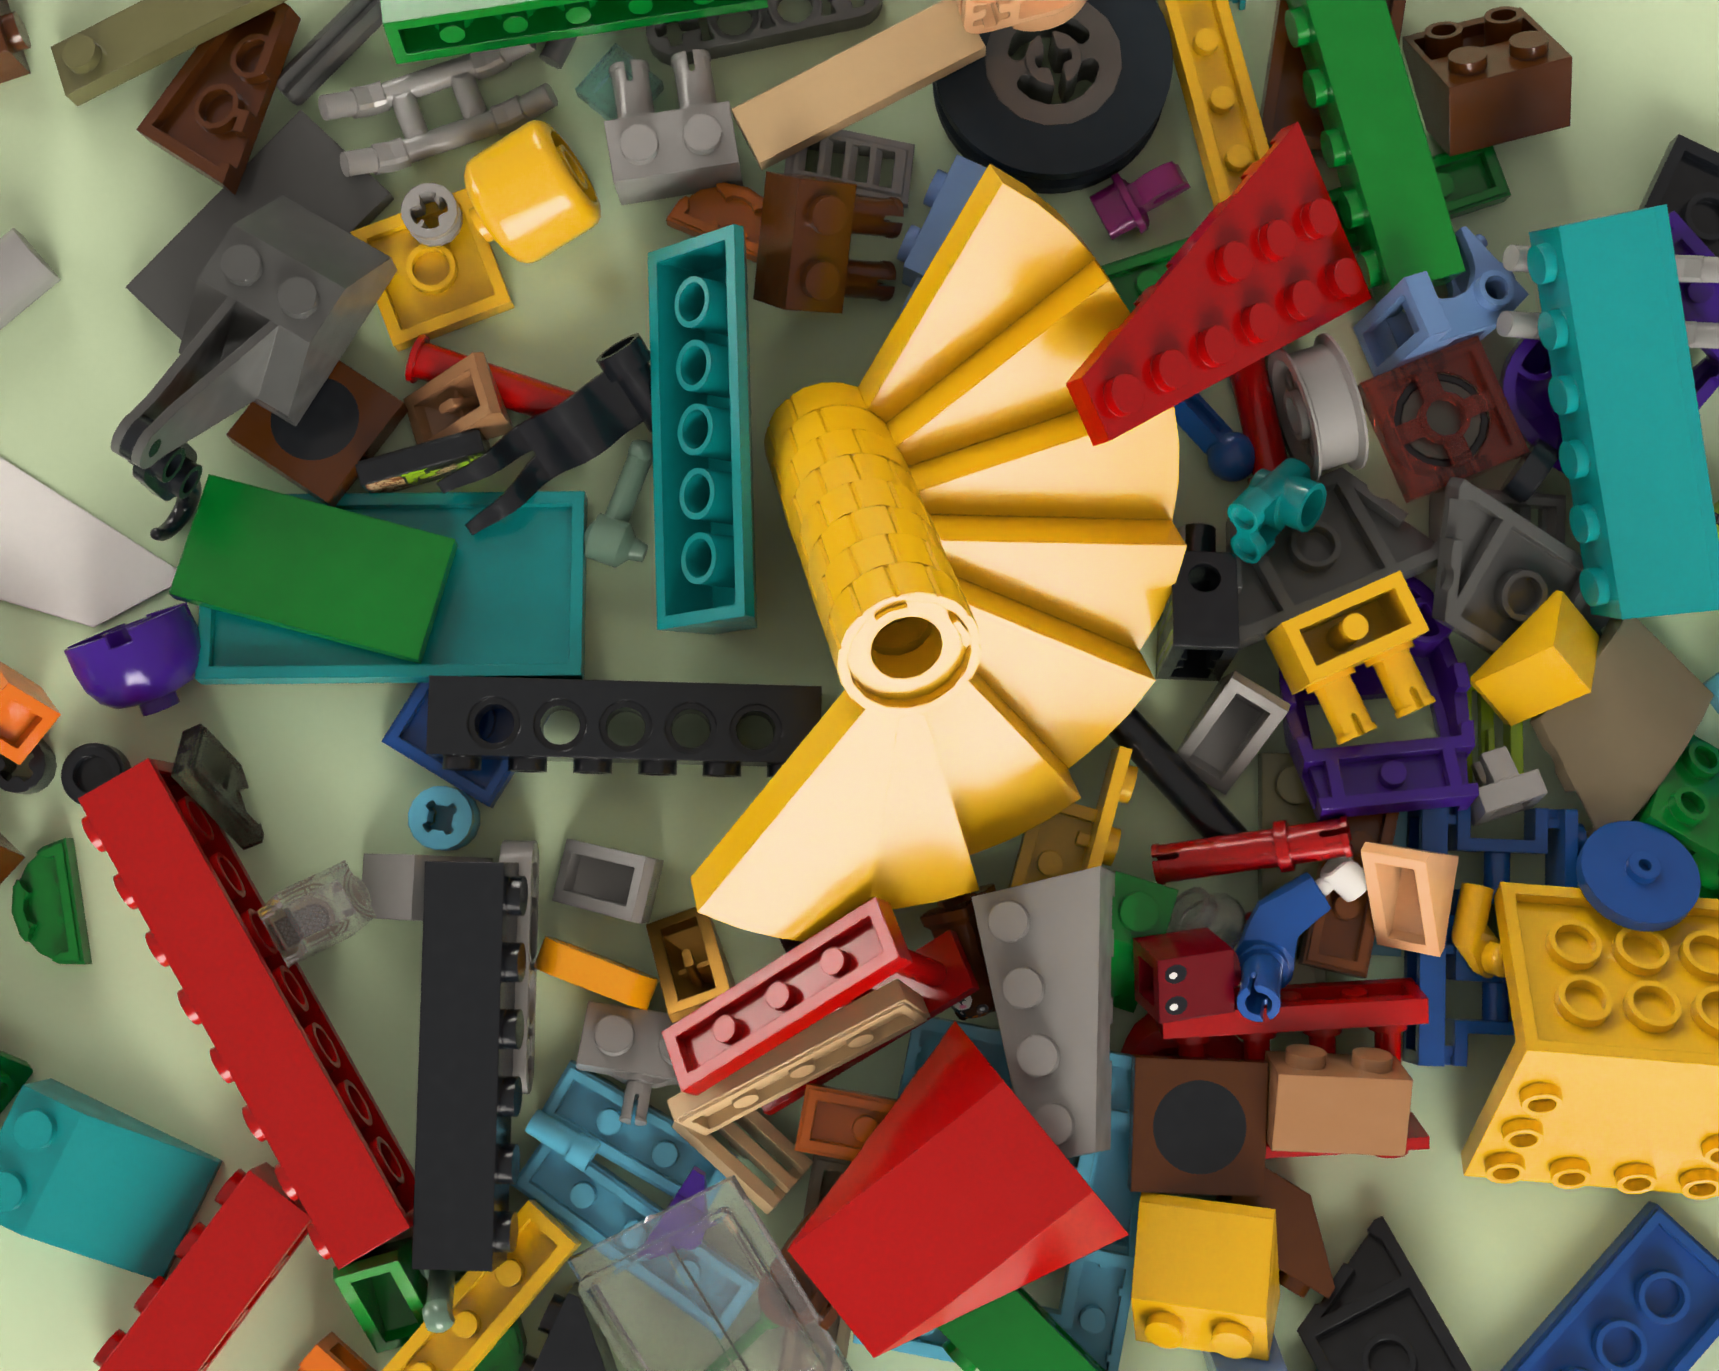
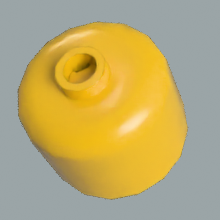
(530, 193)

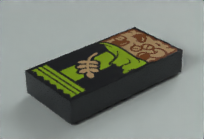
(421, 462)

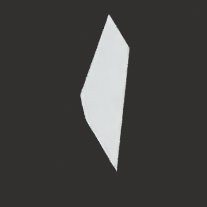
(66, 558)

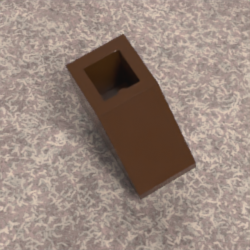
(1299, 1239)

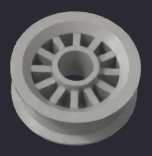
(1319, 406)

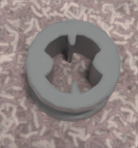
(414, 207)

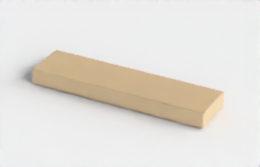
(857, 83)
(803, 1057)

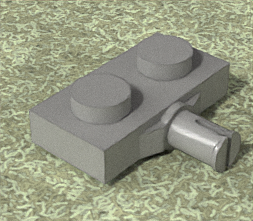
(630, 1049)

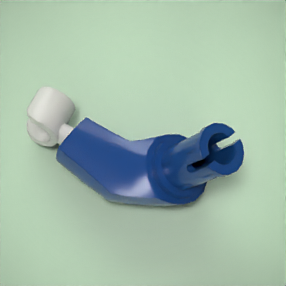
(1273, 929)

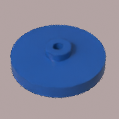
(1638, 876)

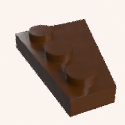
(221, 97)

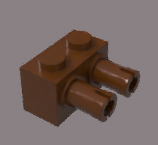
(808, 240)

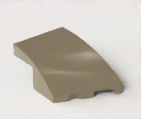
(1629, 727)

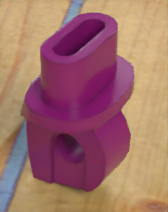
(1126, 204)

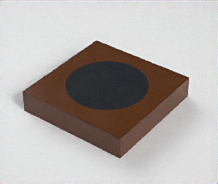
(340, 427)
(1198, 1125)

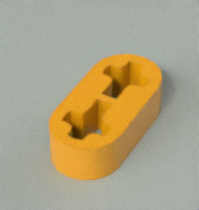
(596, 973)

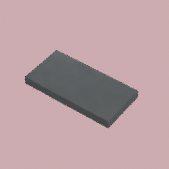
(294, 163)

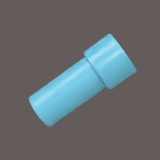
(577, 1148)

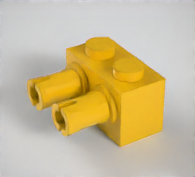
(1359, 628)

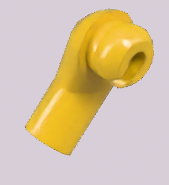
(1472, 934)

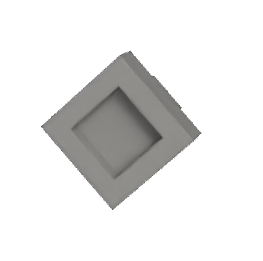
(1503, 788)

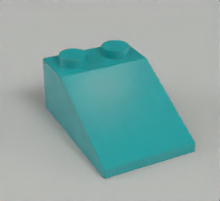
(98, 1179)

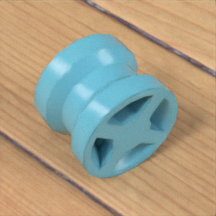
(460, 821)

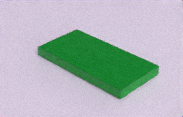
(314, 569)

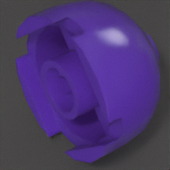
(139, 660)

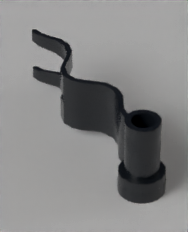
(567, 432)

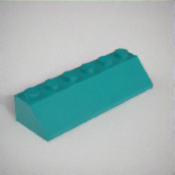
(1627, 414)
(702, 434)

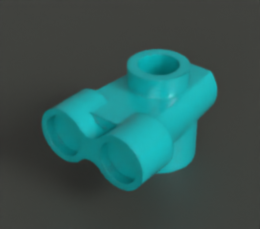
(1270, 504)

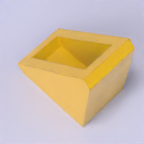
(1540, 663)

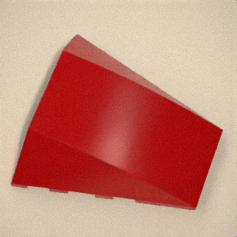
(947, 1206)

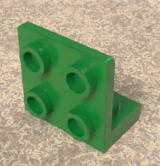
(1689, 809)

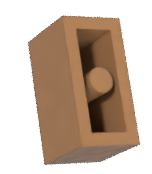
(1337, 1101)

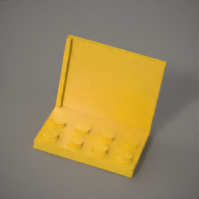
(1609, 1050)

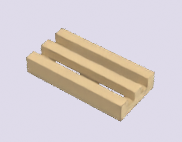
(729, 1165)

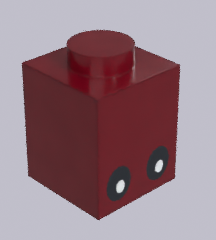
(1185, 975)

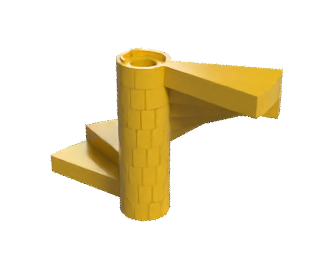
(967, 576)

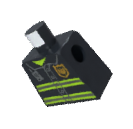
(1202, 615)

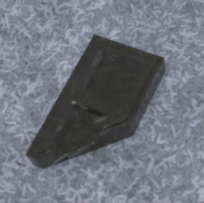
(215, 783)

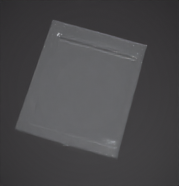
(703, 1292)

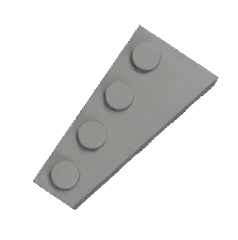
(1053, 1001)

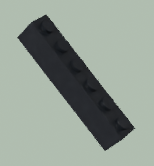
(468, 1066)

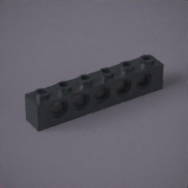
(461, 701)

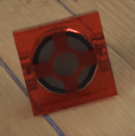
(1438, 421)

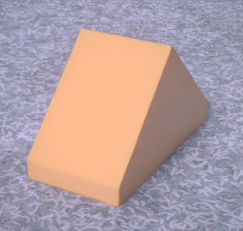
(1409, 896)

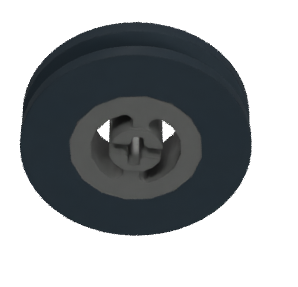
(1003, 106)

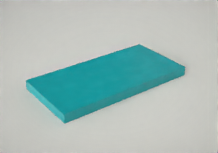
(505, 612)

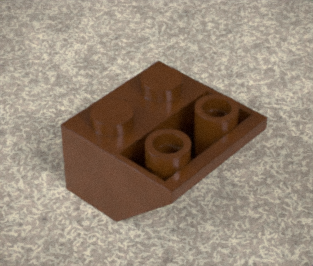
(1489, 80)

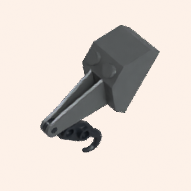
(259, 330)

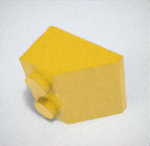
(1205, 1276)

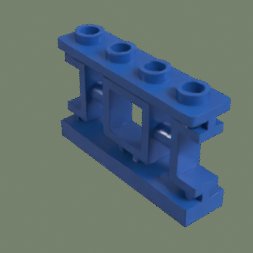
(1444, 830)

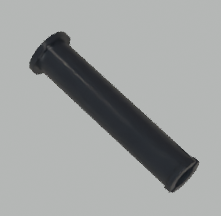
(1175, 778)

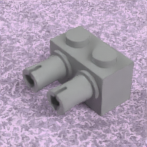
(672, 149)

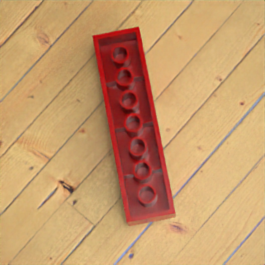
(256, 1010)

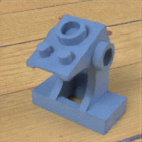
(1432, 323)

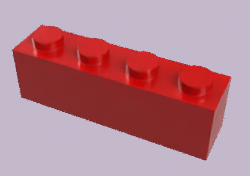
(217, 1280)

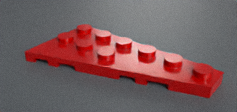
(1236, 291)

